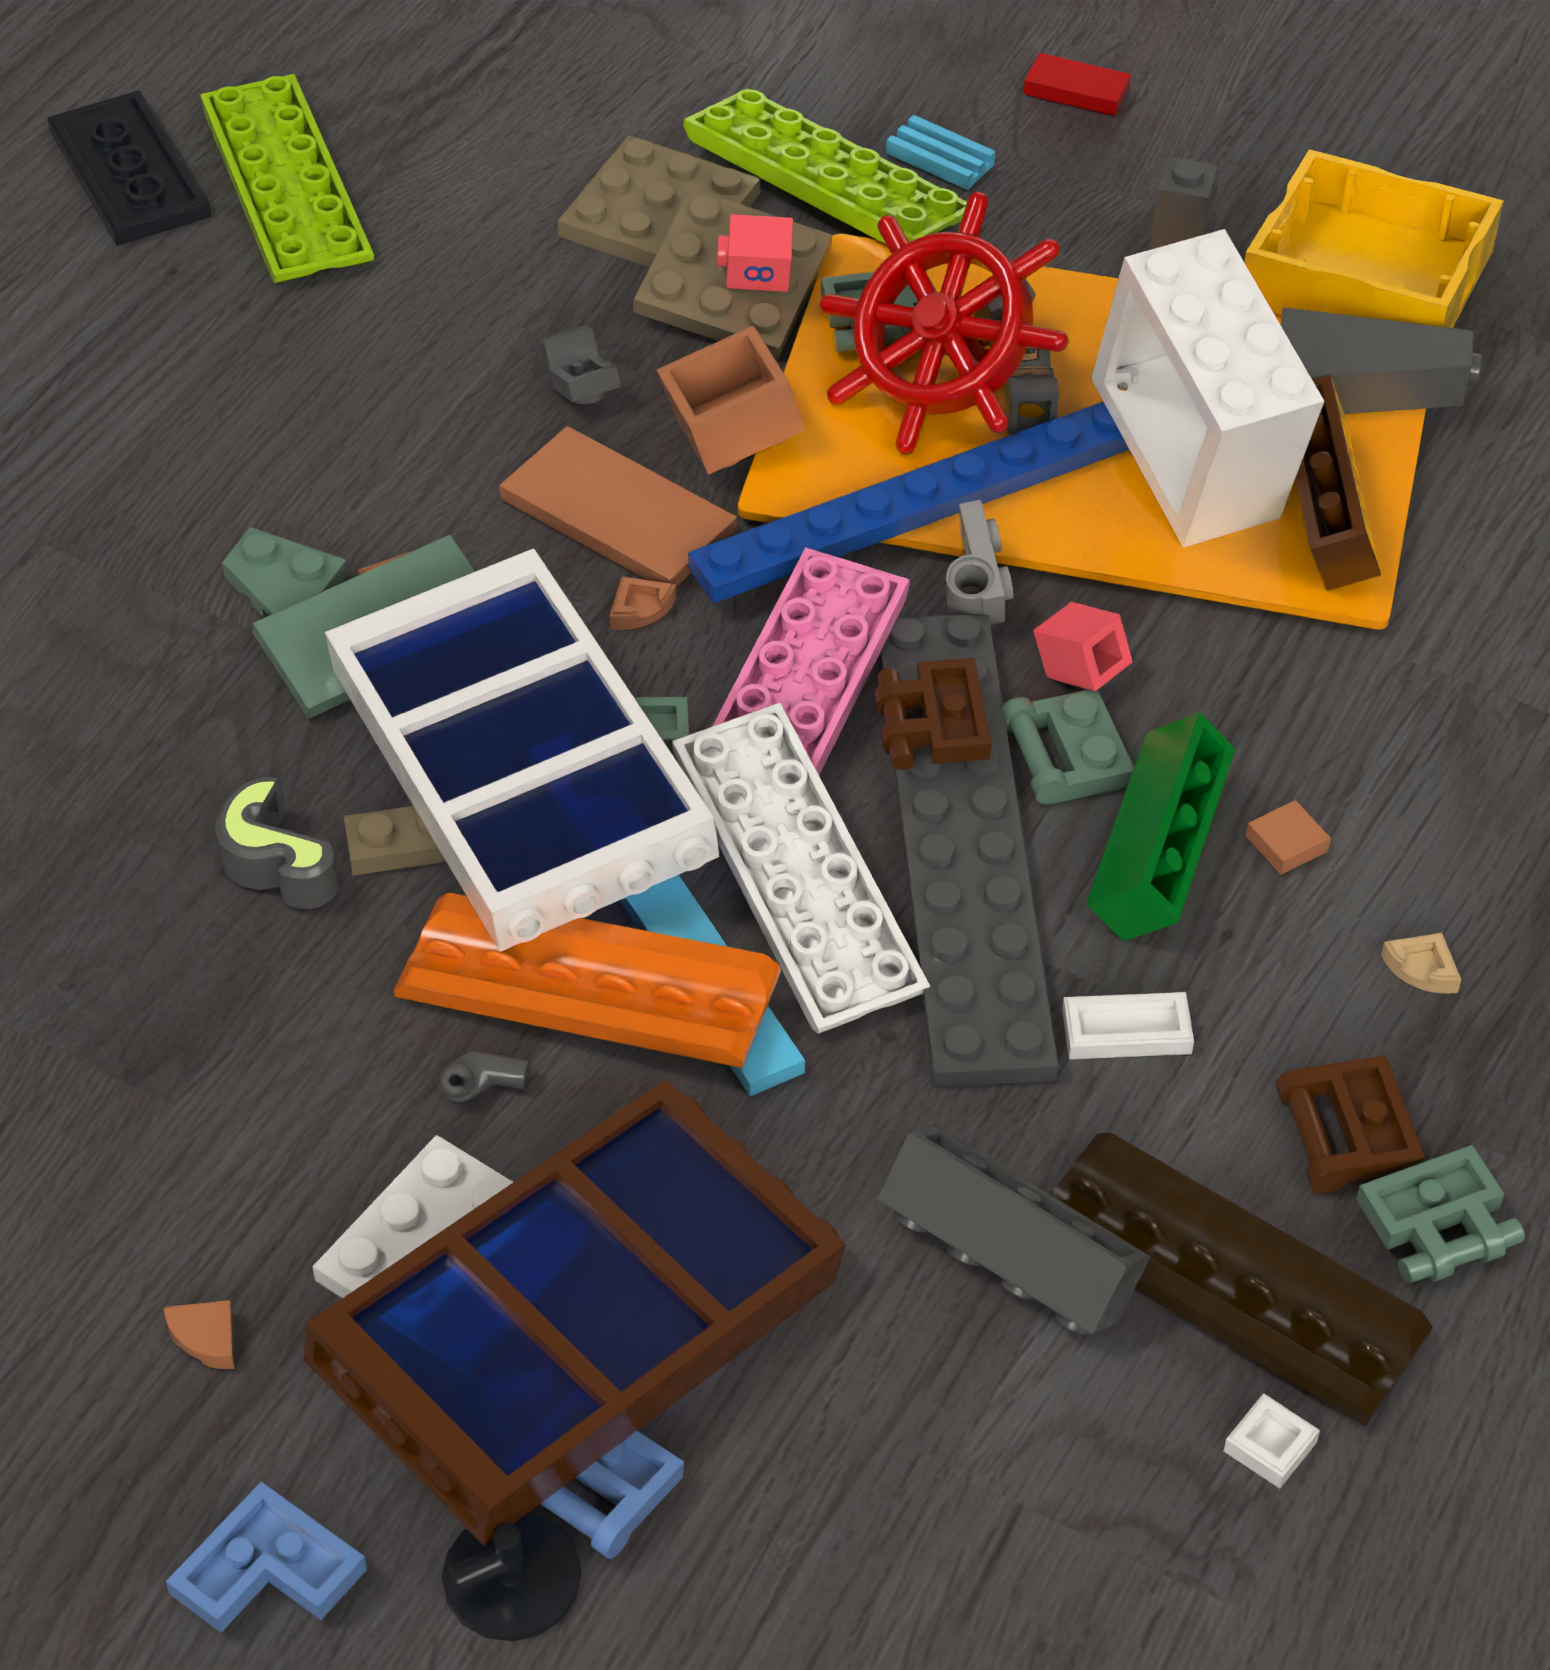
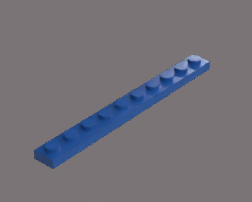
(907, 501)

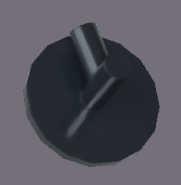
(514, 1582)

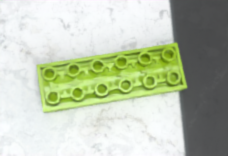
(822, 166)
(285, 178)

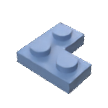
(262, 1544)

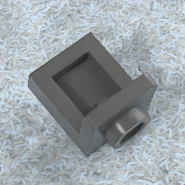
(576, 366)

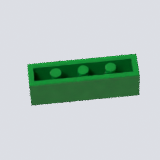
(1161, 827)

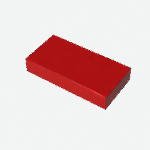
(1077, 84)

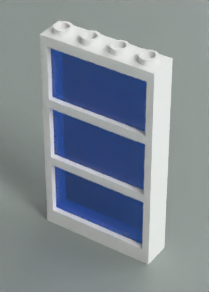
(521, 749)

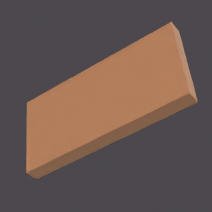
(616, 507)

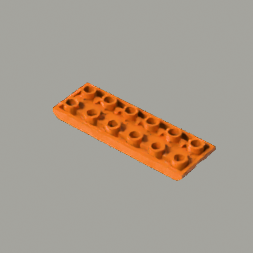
(596, 983)

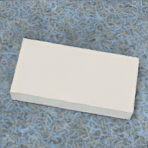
(1127, 1025)

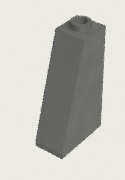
(1384, 362)

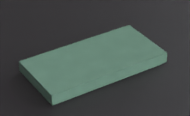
(296, 634)

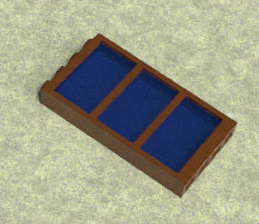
(572, 1307)

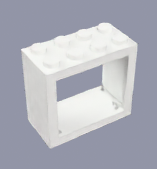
(1209, 387)

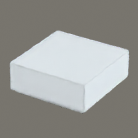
(1271, 1440)

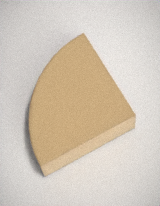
(1423, 963)

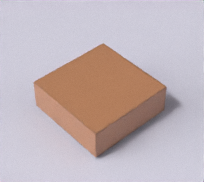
(1288, 837)

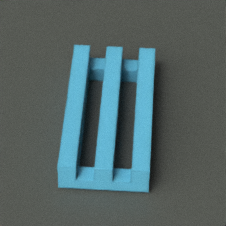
(940, 152)

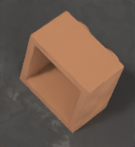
(731, 400)

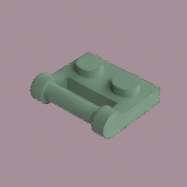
(1084, 740)

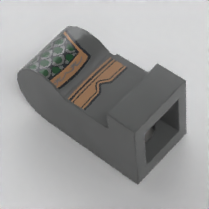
(1031, 384)

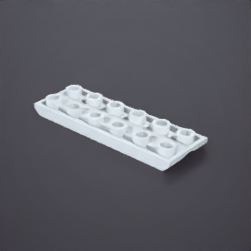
(800, 869)

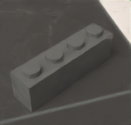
(1013, 1230)

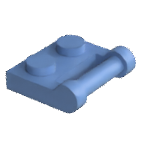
(629, 1476)

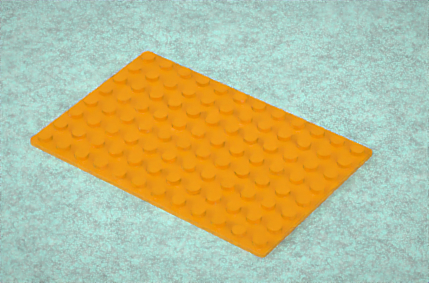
(1087, 521)

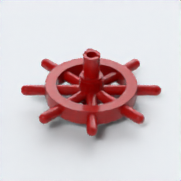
(943, 323)

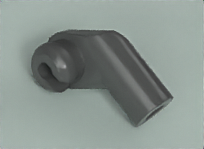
(480, 1071)

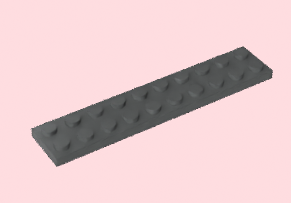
(971, 884)

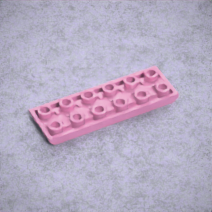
(819, 648)

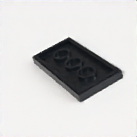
(128, 167)

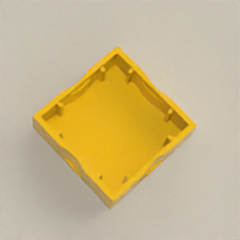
(1372, 244)

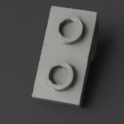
(978, 568)

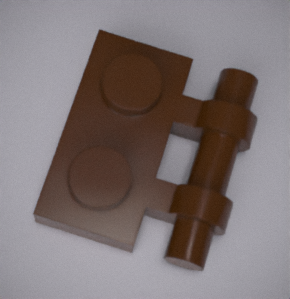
(952, 712)

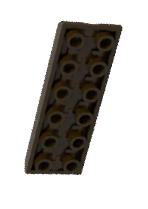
(1248, 1279)

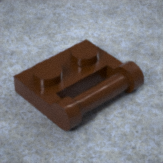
(1369, 1116)

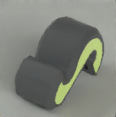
(266, 856)

